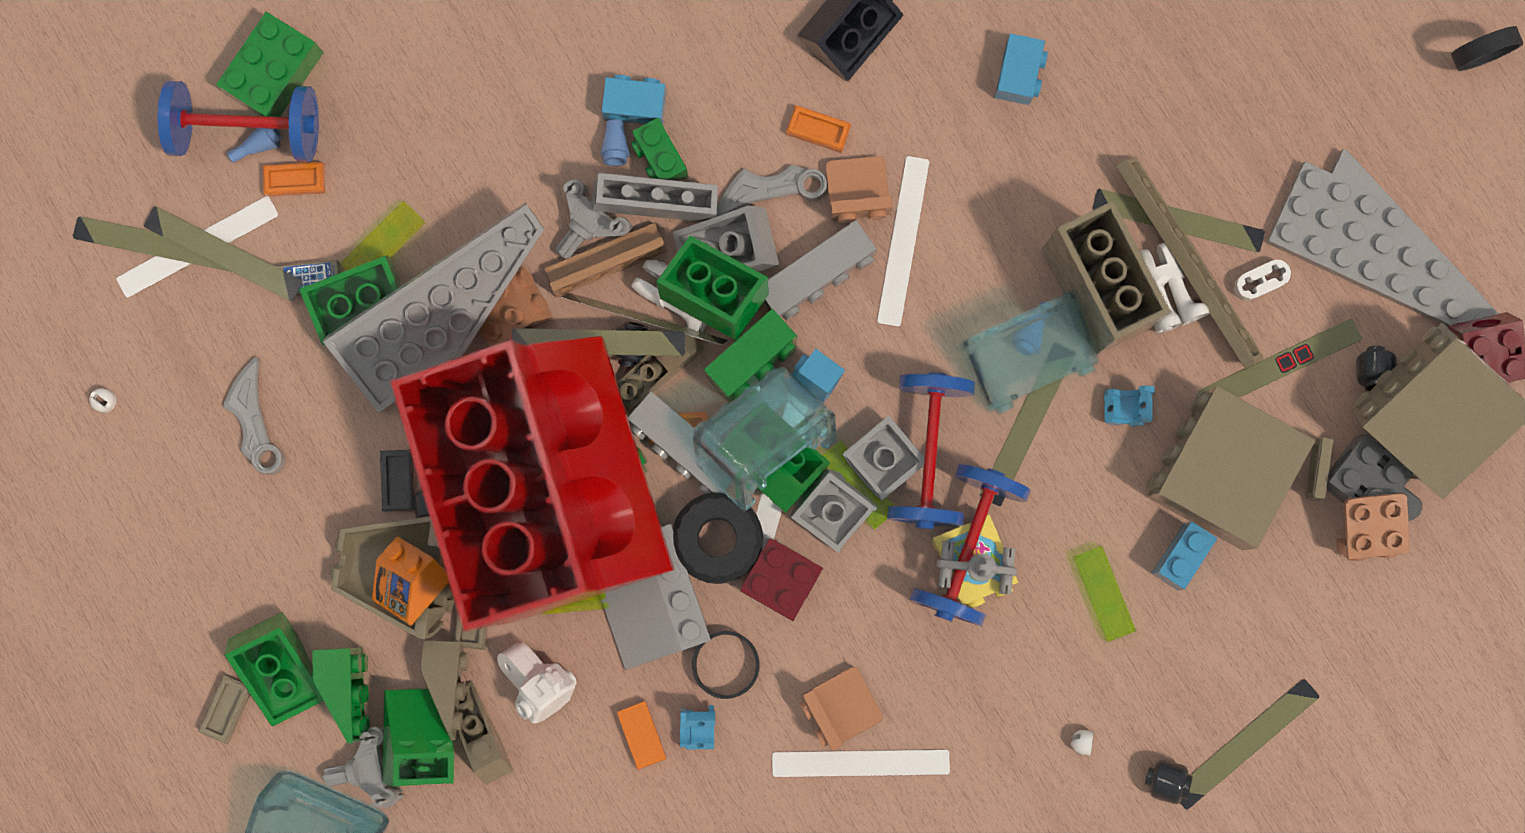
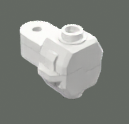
(540, 686)

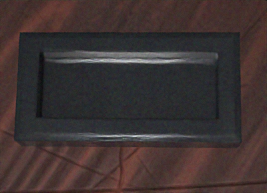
(397, 480)

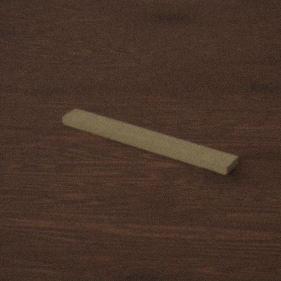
(1190, 261)

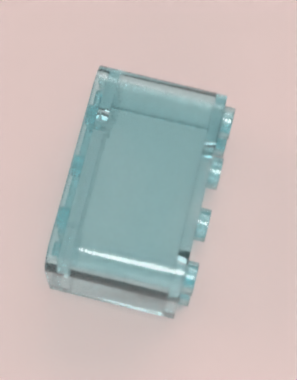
(761, 434)

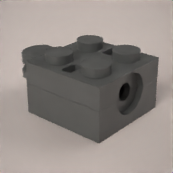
(1370, 470)

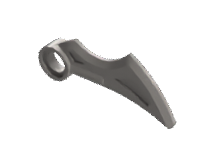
(751, 188)
(245, 405)

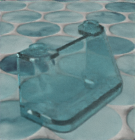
(1029, 352)
(304, 806)

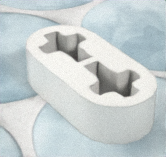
(1259, 274)

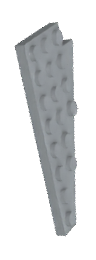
(1363, 236)
(434, 312)

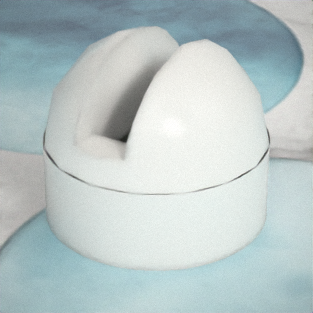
(107, 395)
(1082, 742)

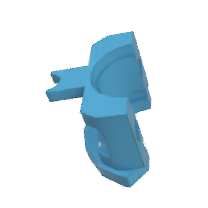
(1129, 406)
(697, 729)

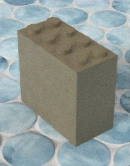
(1107, 276)
(1441, 410)
(1229, 468)

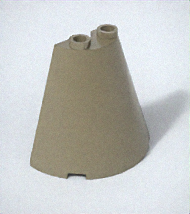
(356, 570)

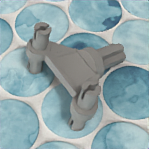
(586, 222)
(980, 567)
(366, 771)

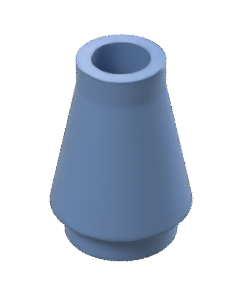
(614, 146)

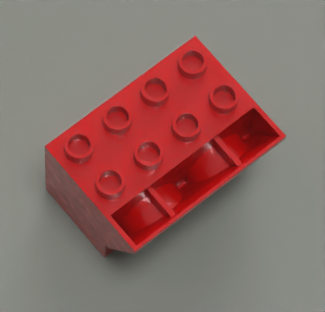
(531, 478)

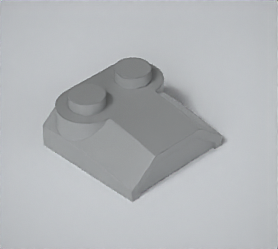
(884, 458)
(832, 509)

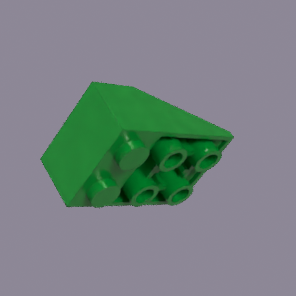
(341, 684)
(415, 740)

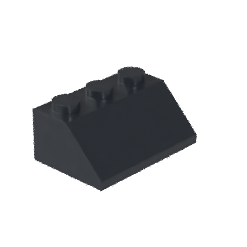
(848, 32)

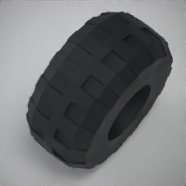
(727, 567)

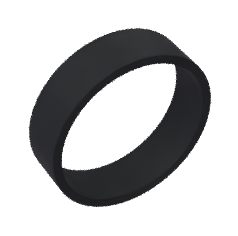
(1487, 48)
(694, 668)

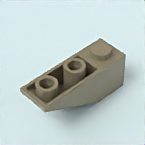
(654, 372)
(442, 671)
(481, 739)

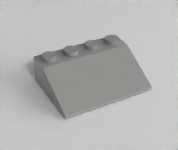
(656, 614)

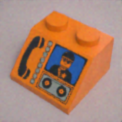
(406, 580)

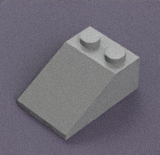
(739, 234)

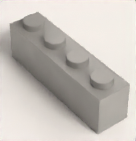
(654, 197)
(819, 269)
(671, 437)

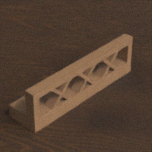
(605, 260)

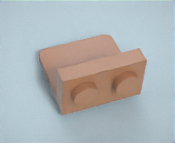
(858, 189)
(516, 308)
(1375, 527)
(841, 708)

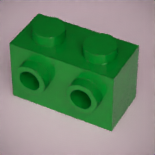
(659, 152)

